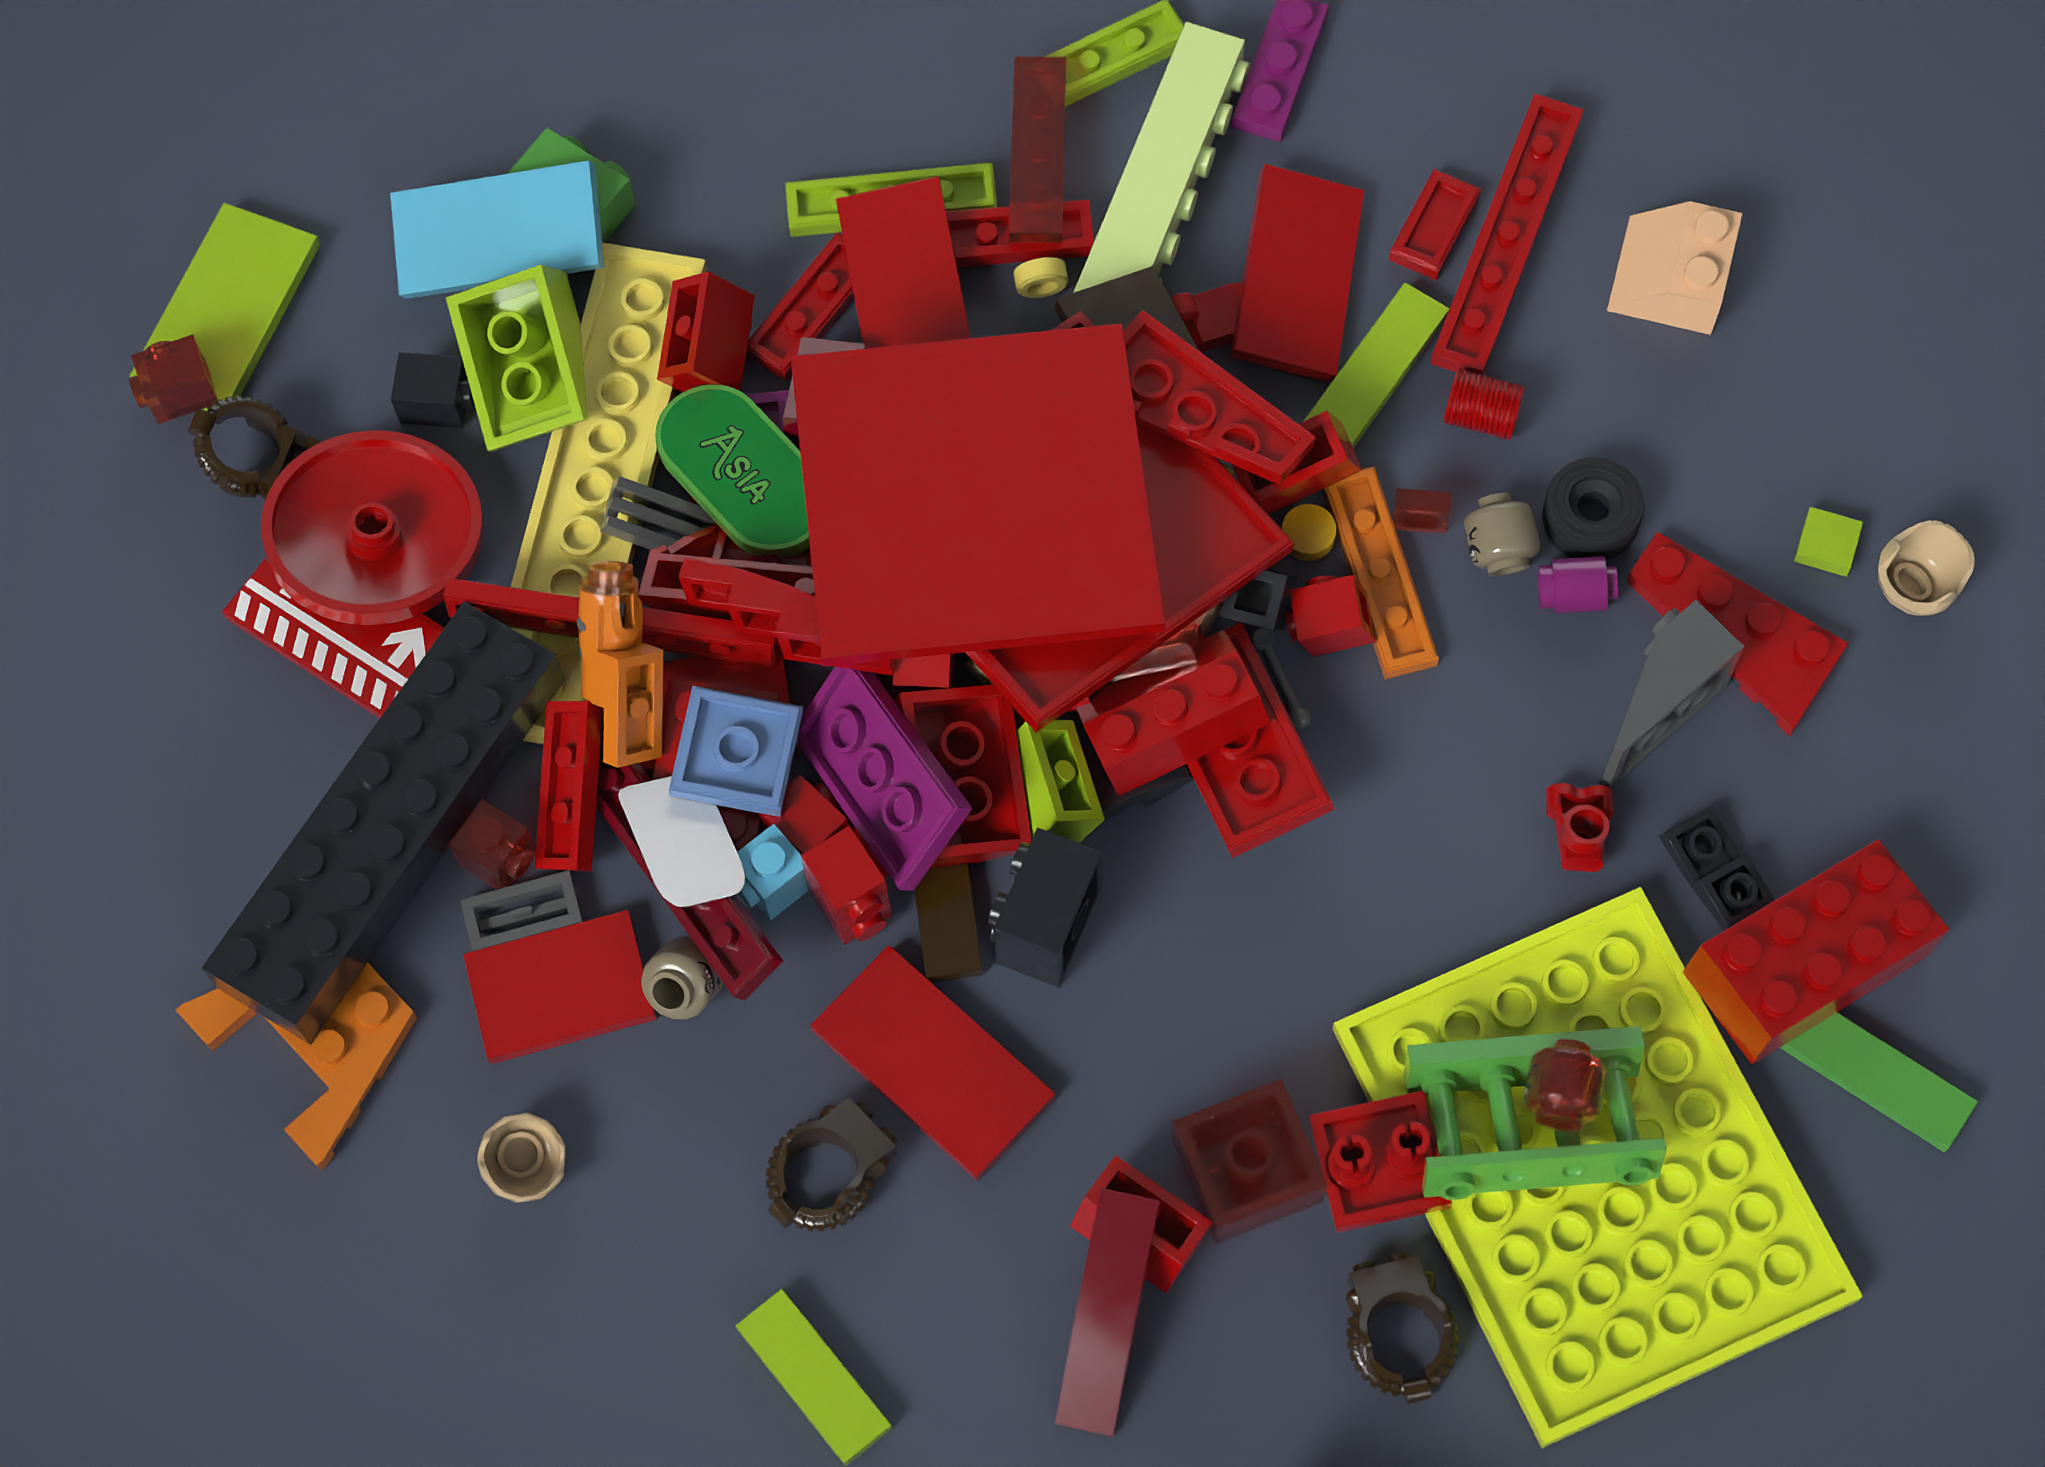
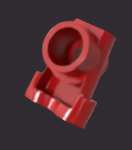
(1580, 824)

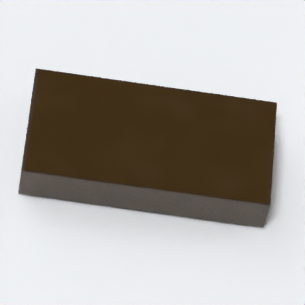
(948, 924)

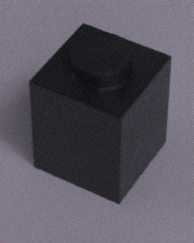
(431, 390)
(1262, 600)

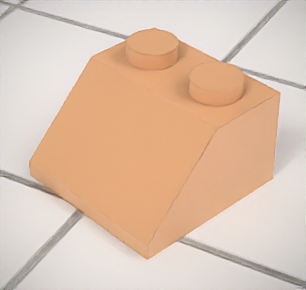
(1676, 265)

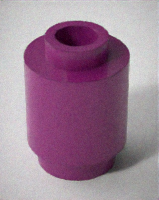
(1577, 585)

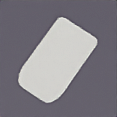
(682, 844)

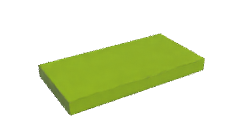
(237, 293)

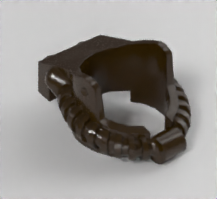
(260, 417)
(853, 1131)
(1398, 1283)

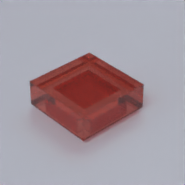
(1421, 510)

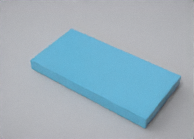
(496, 227)

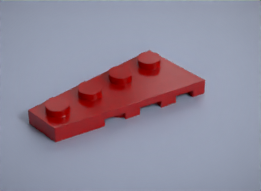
(1206, 406)
(1782, 652)

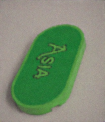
(736, 468)

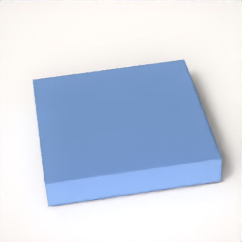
(736, 751)

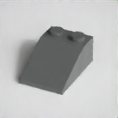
(1682, 673)

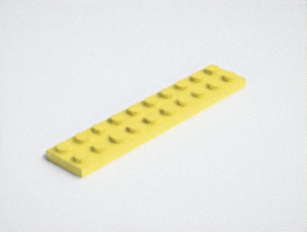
(624, 401)

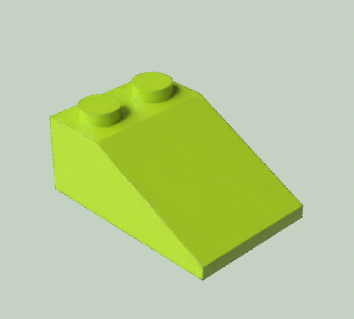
(521, 354)

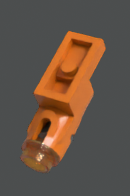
(617, 666)

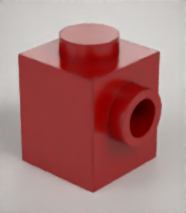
(1330, 615)
(807, 815)

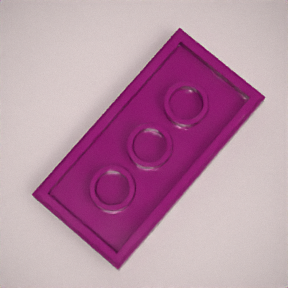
(881, 774)

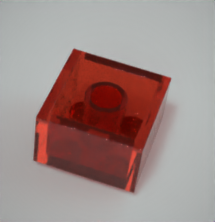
(1248, 1161)

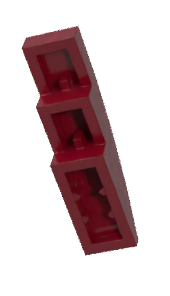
(1107, 1312)

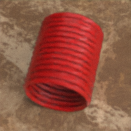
(1483, 404)

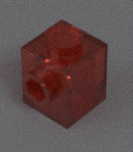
(172, 379)
(493, 846)

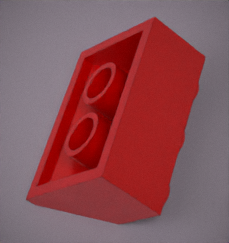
(1172, 715)
(978, 748)

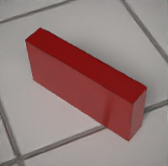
(1434, 224)

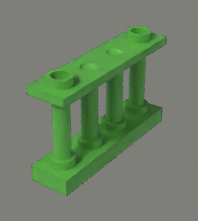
(1503, 1064)

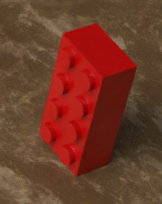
(1815, 951)

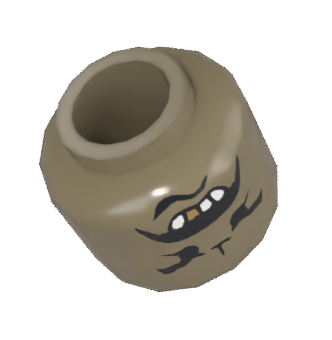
(1502, 535)
(680, 980)

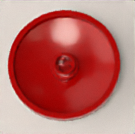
(371, 527)

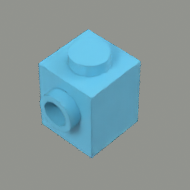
(771, 873)

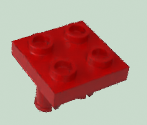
(1376, 1160)

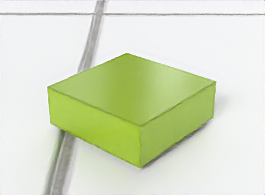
(1828, 541)

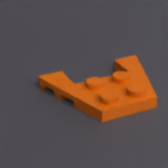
(345, 1054)

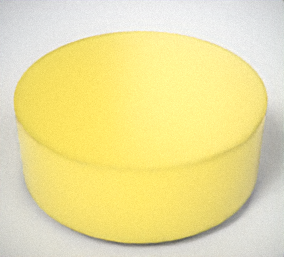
(1041, 277)

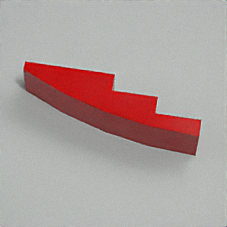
(763, 608)

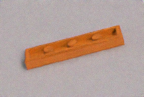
(1380, 566)

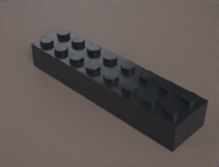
(385, 823)

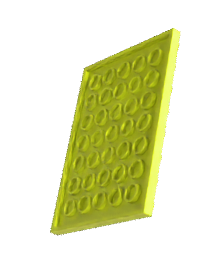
(1614, 1284)

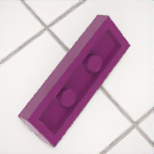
(1279, 68)

